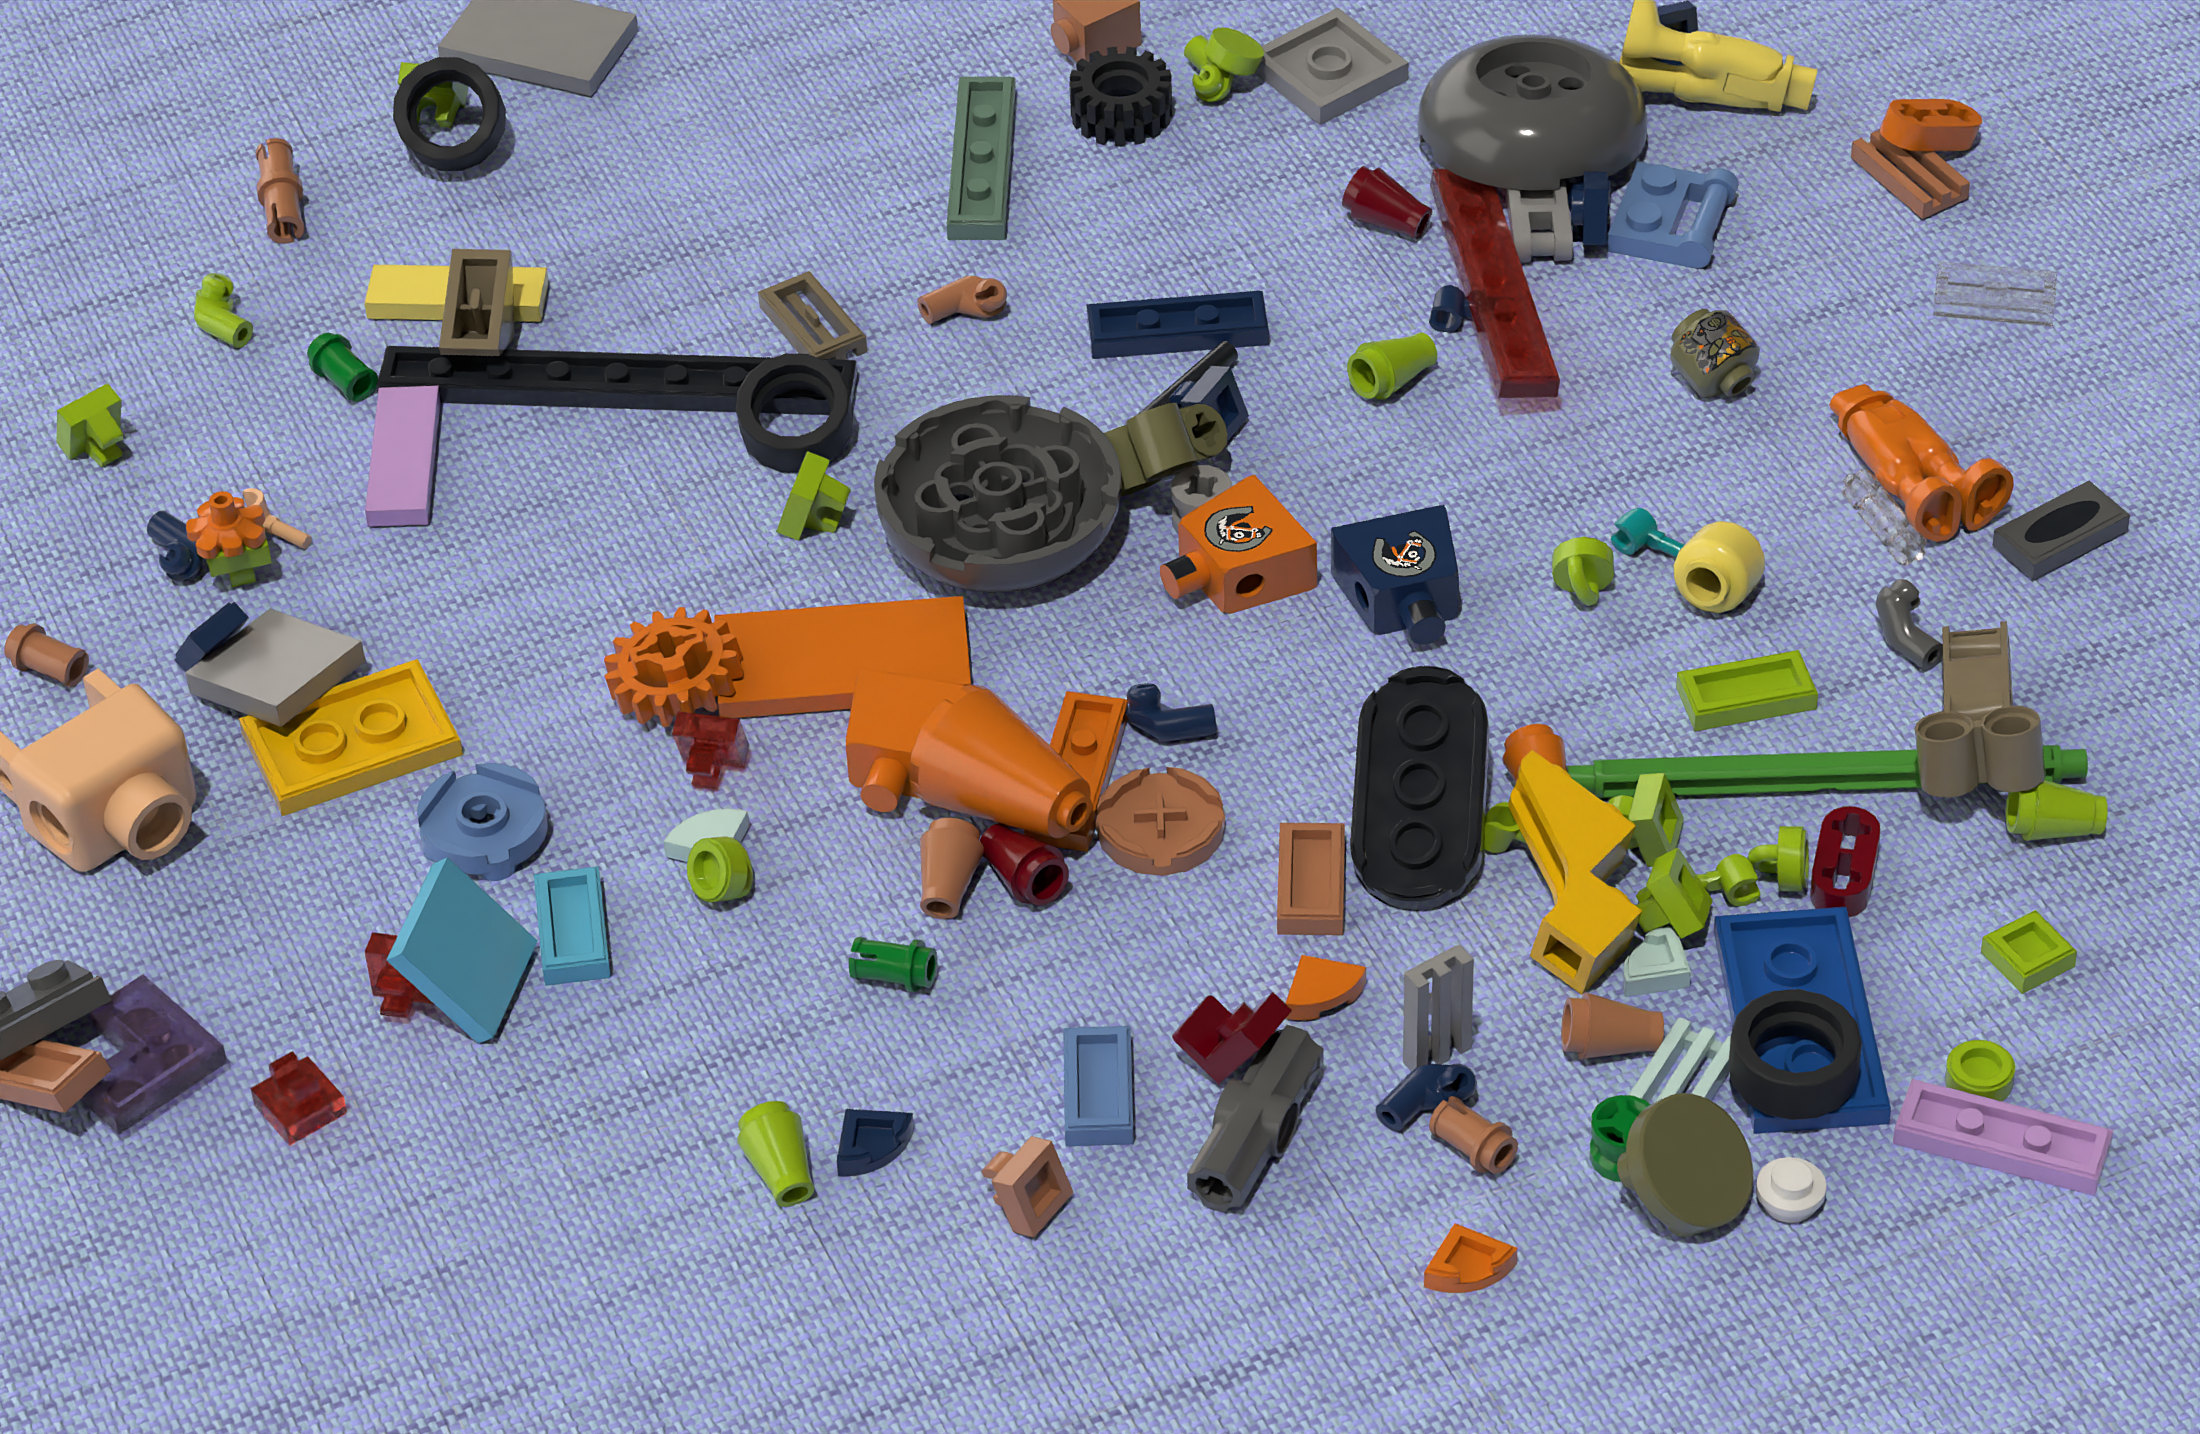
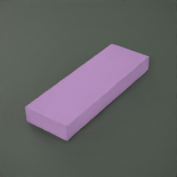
(403, 456)
(2003, 1137)

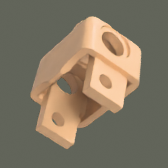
(104, 779)

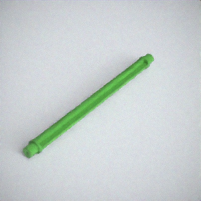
(1786, 772)

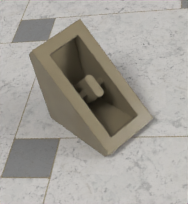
(478, 303)

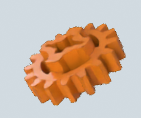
(673, 666)

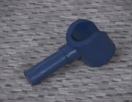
(1448, 309)

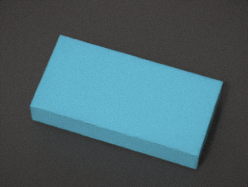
(571, 926)

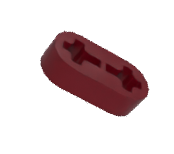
(1834, 860)

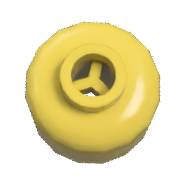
(1719, 567)

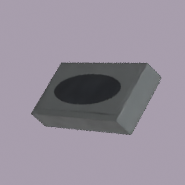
(2060, 530)

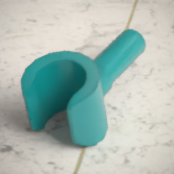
(1640, 528)

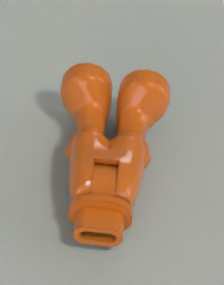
(1920, 465)

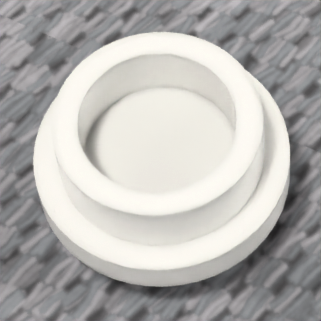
(1790, 1189)

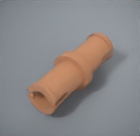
(279, 190)

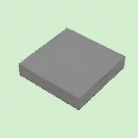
(1330, 66)
(275, 667)

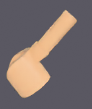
(273, 524)

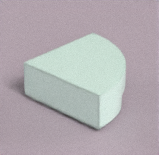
(707, 824)
(1656, 964)

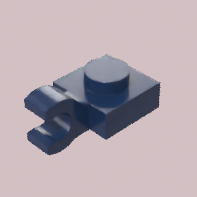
(1590, 205)

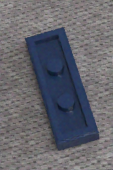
(1177, 324)

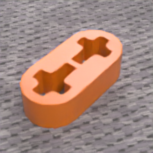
(1930, 125)

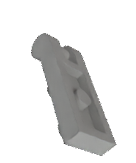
(1539, 211)

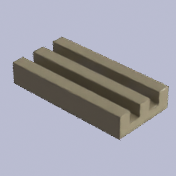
(829, 347)

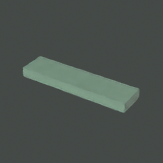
(981, 158)

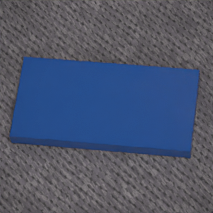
(1813, 954)

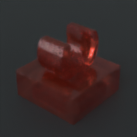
(709, 745)
(387, 981)
(297, 1098)

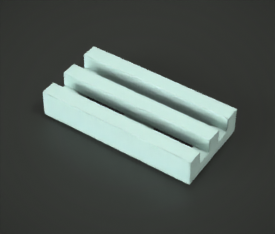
(1698, 1046)

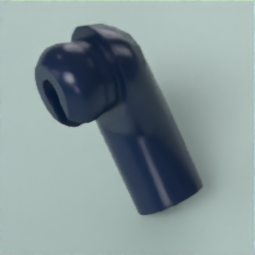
(181, 557)
(1164, 722)
(1425, 1090)

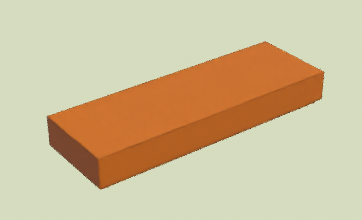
(1088, 740)

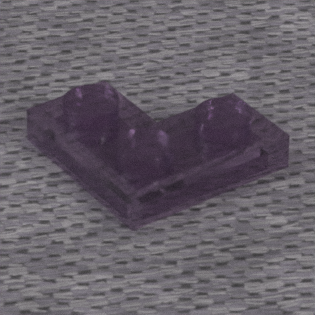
(158, 1054)

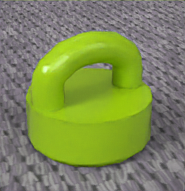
(1583, 567)
(1786, 858)
(719, 869)

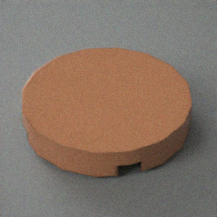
(1160, 821)

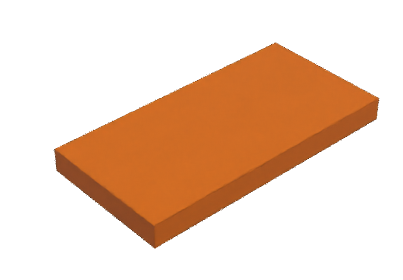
(813, 654)

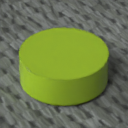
(1234, 51)
(1981, 1069)

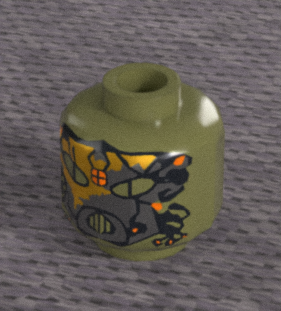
(1714, 353)

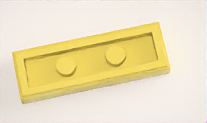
(420, 292)

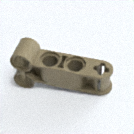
(1980, 730)

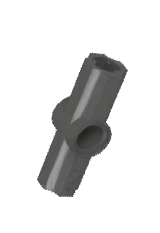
(1255, 1119)

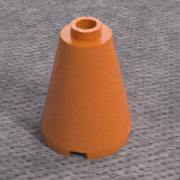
(995, 767)

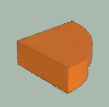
(1322, 986)
(1469, 1262)

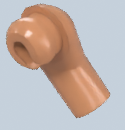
(964, 296)

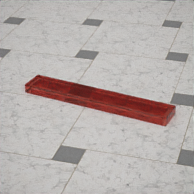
(1495, 287)

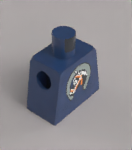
(1399, 572)

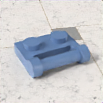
(1654, 208)

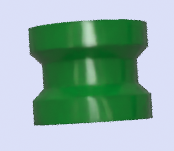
(1609, 1124)

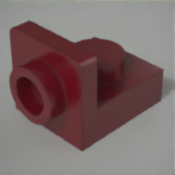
(1224, 1039)

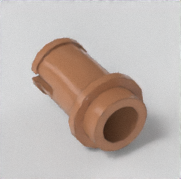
(32, 649)
(1486, 1144)

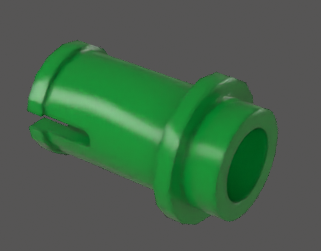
(332, 358)
(894, 963)

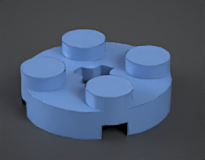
(488, 847)

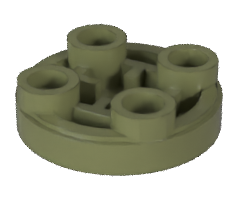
(1688, 1164)

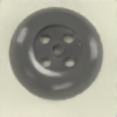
(1532, 112)
(1036, 484)

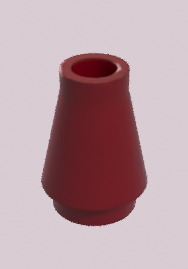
(1383, 202)
(1026, 865)

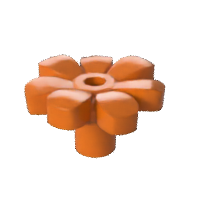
(226, 525)

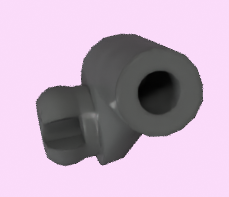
(1899, 628)

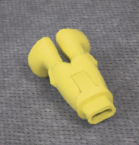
(1714, 68)

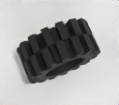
(1137, 78)

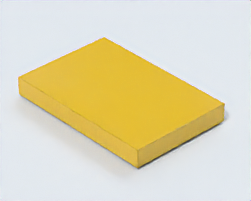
(353, 738)

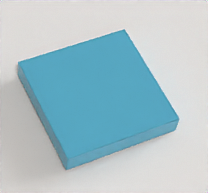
(462, 950)

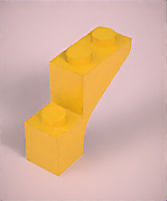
(1576, 848)

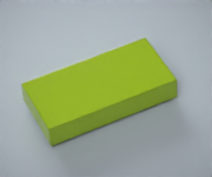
(1746, 690)

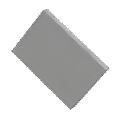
(541, 41)

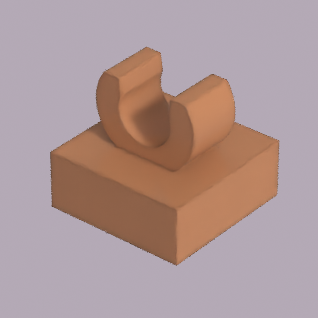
(1029, 1185)

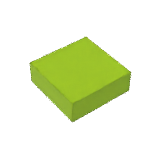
(2028, 951)

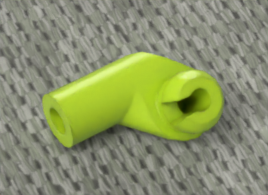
(1212, 82)
(214, 311)

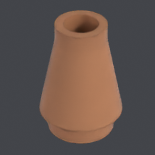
(948, 862)
(1608, 1027)

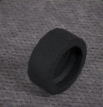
(420, 82)
(783, 375)
(1804, 1016)

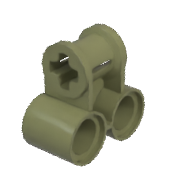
(1165, 443)

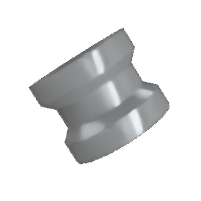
(1194, 488)

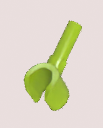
(1500, 829)
(1736, 878)

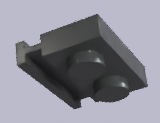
(48, 1001)

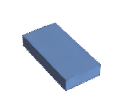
(1098, 1086)

